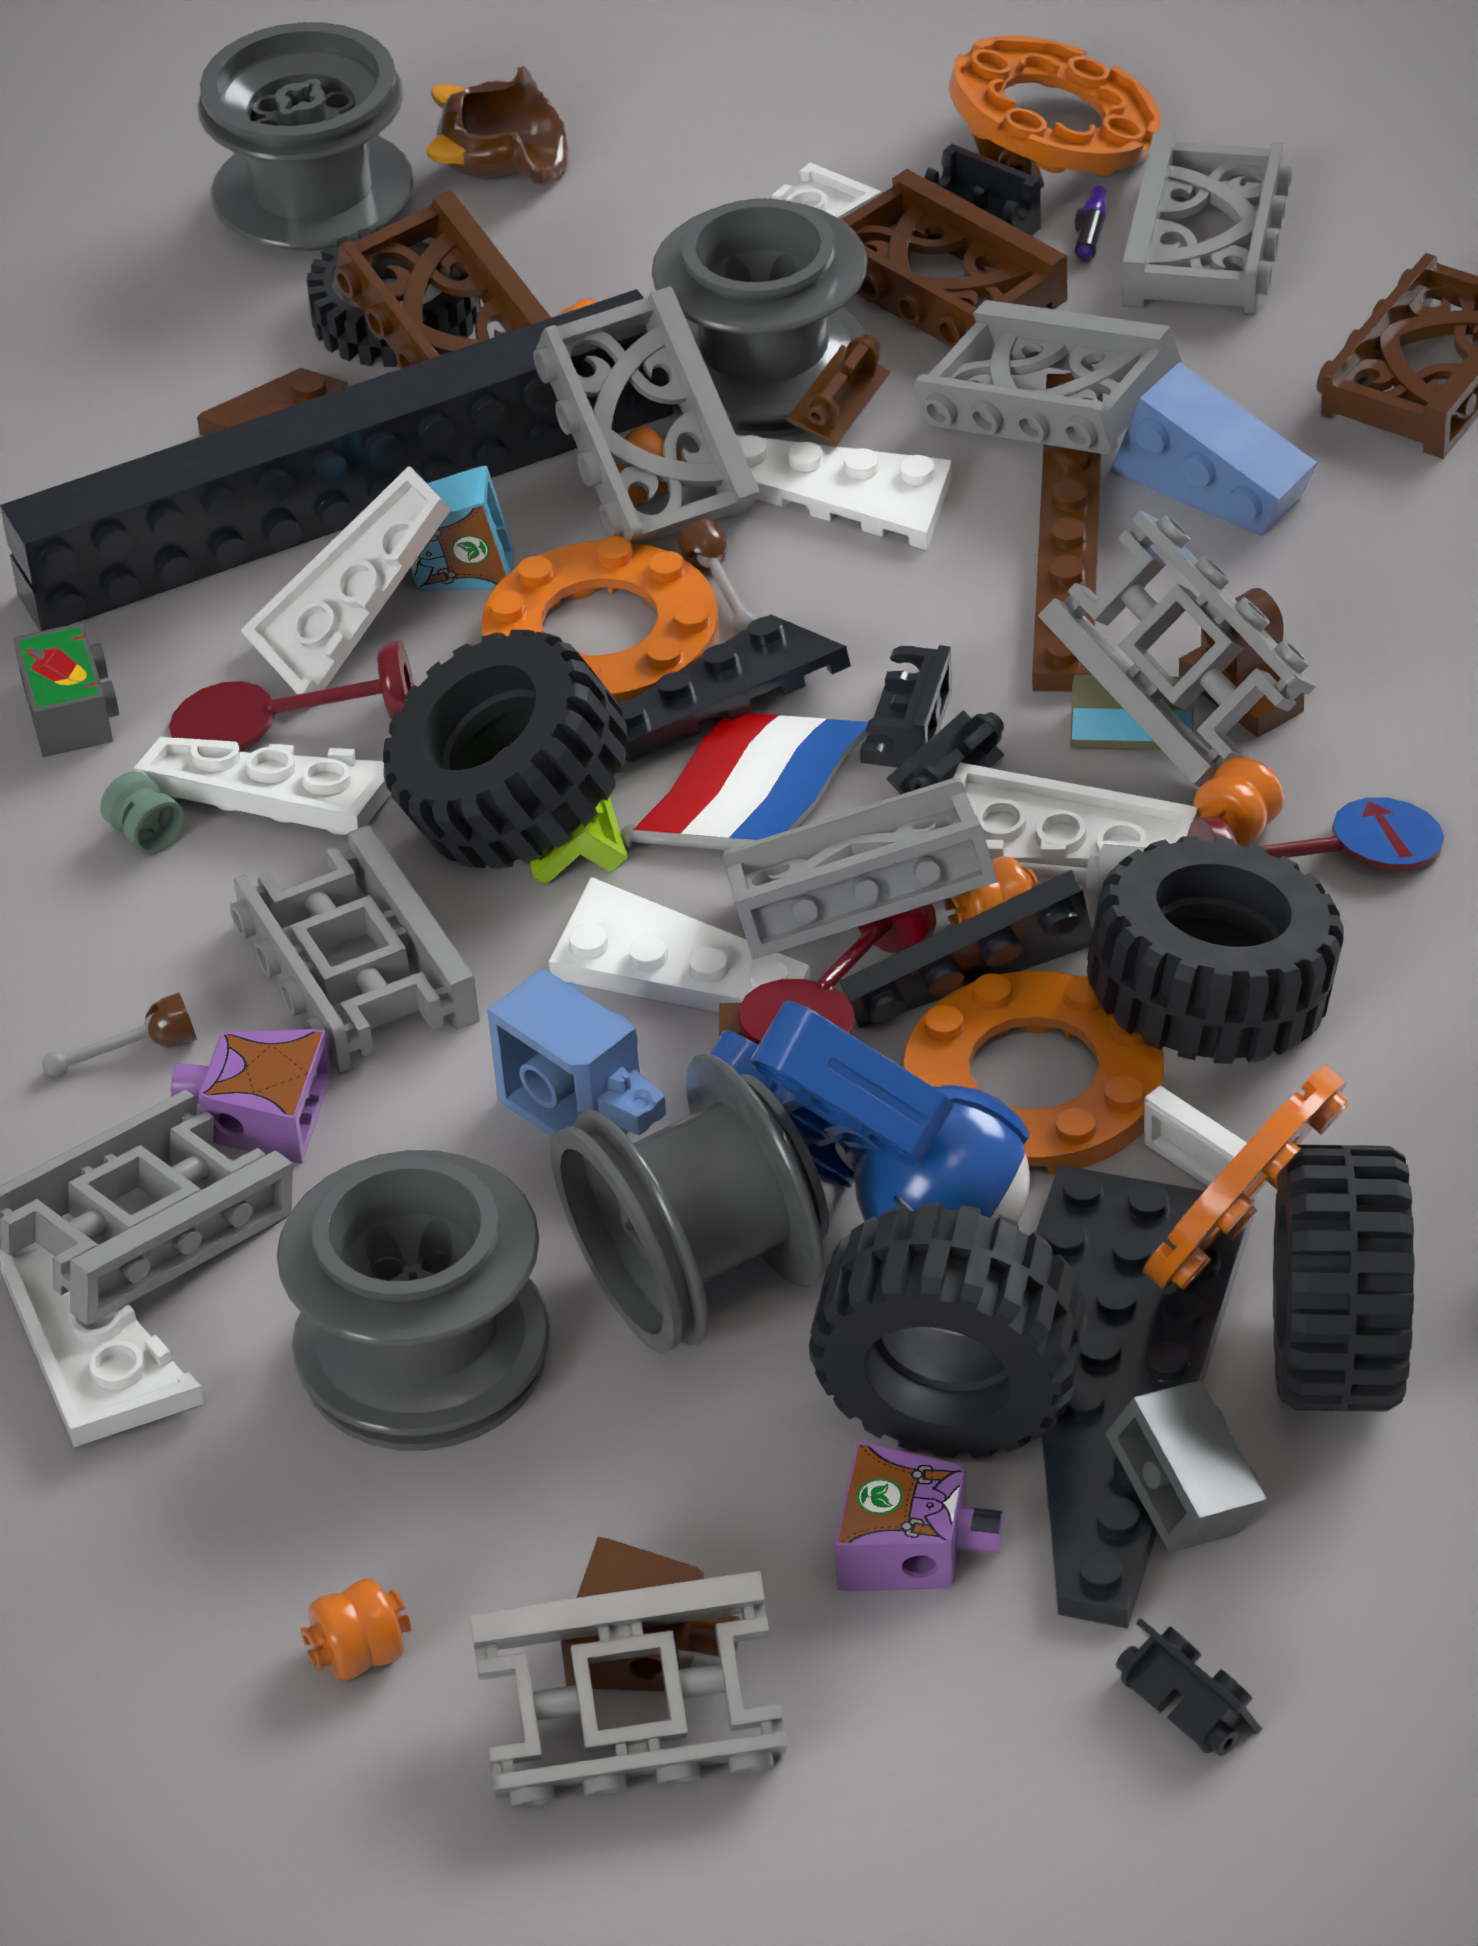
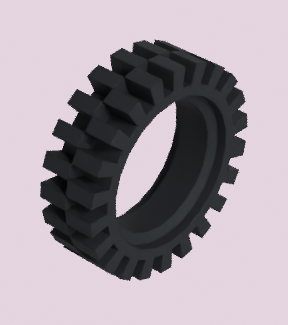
(346, 326)

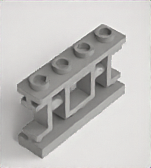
(1146, 682)
(330, 913)
(159, 1240)
(619, 1623)

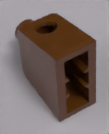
(623, 1568)

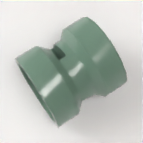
(142, 812)

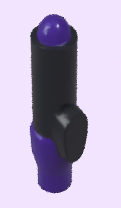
(1089, 223)

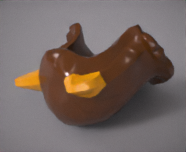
(499, 130)

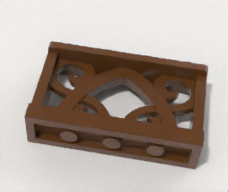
(941, 223)
(456, 244)
(1431, 411)

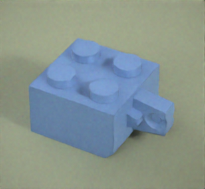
(568, 1055)

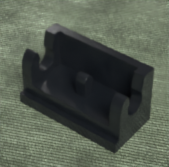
(991, 186)
(909, 706)

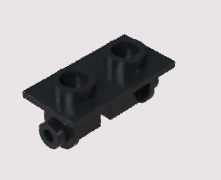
(960, 741)
(1210, 1705)

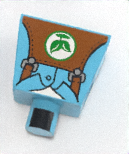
(473, 540)

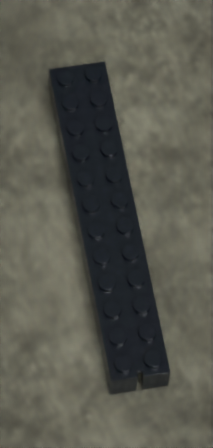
(296, 472)

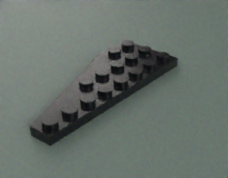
(1131, 1346)

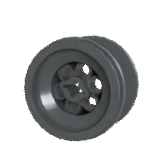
(304, 131)
(764, 302)
(691, 1201)
(415, 1298)

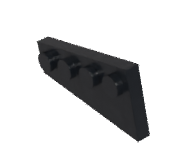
(724, 681)
(1001, 940)

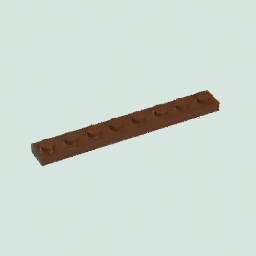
(1065, 549)

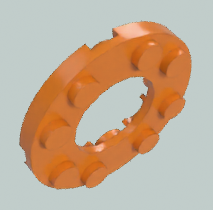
(1003, 61)
(665, 580)
(1077, 1131)
(1228, 1200)

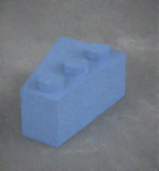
(1211, 453)

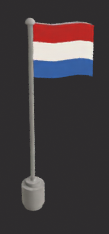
(766, 777)

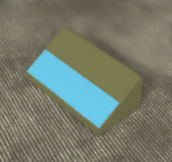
(1103, 722)

